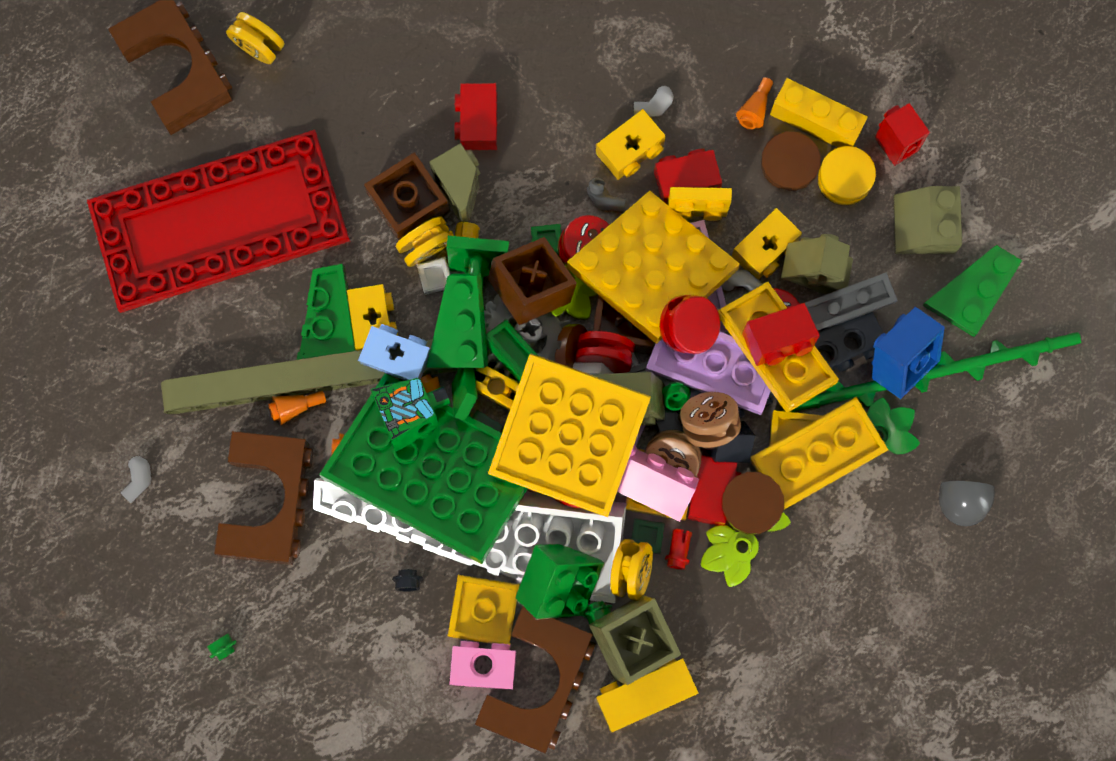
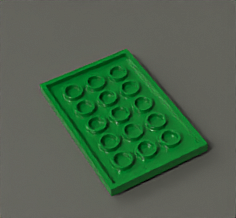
(432, 483)

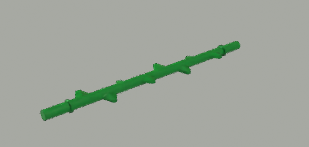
(946, 366)

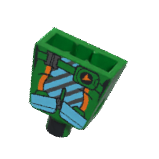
(408, 410)

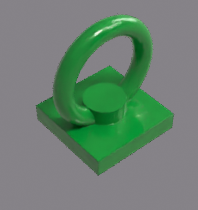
(474, 254)

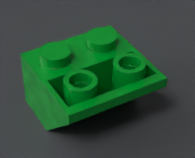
(558, 581)

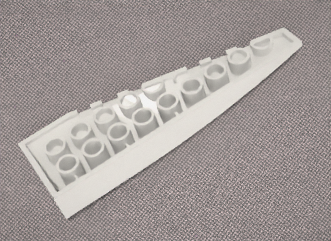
(534, 522)

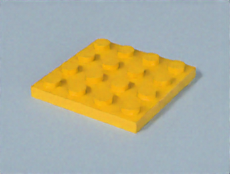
(648, 261)
(569, 435)

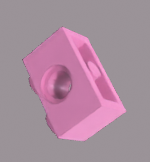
(464, 672)

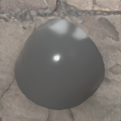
(966, 501)

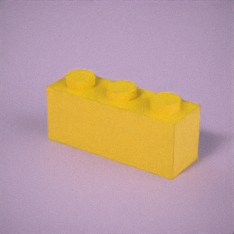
(817, 114)
(646, 695)

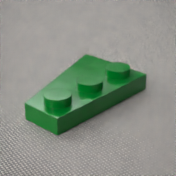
(328, 315)

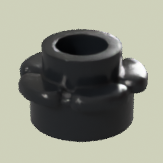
(407, 580)

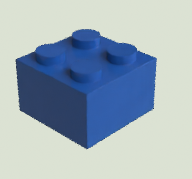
(907, 352)

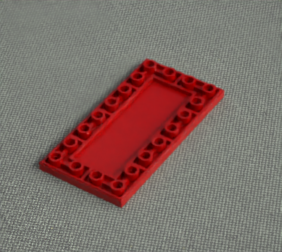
(217, 221)

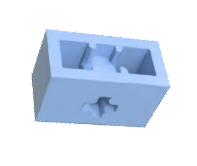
(377, 355)

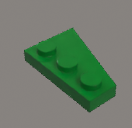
(975, 291)
(460, 326)

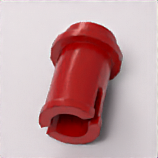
(679, 549)

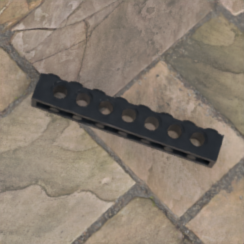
(863, 329)

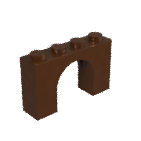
(164, 25)
(278, 538)
(538, 725)

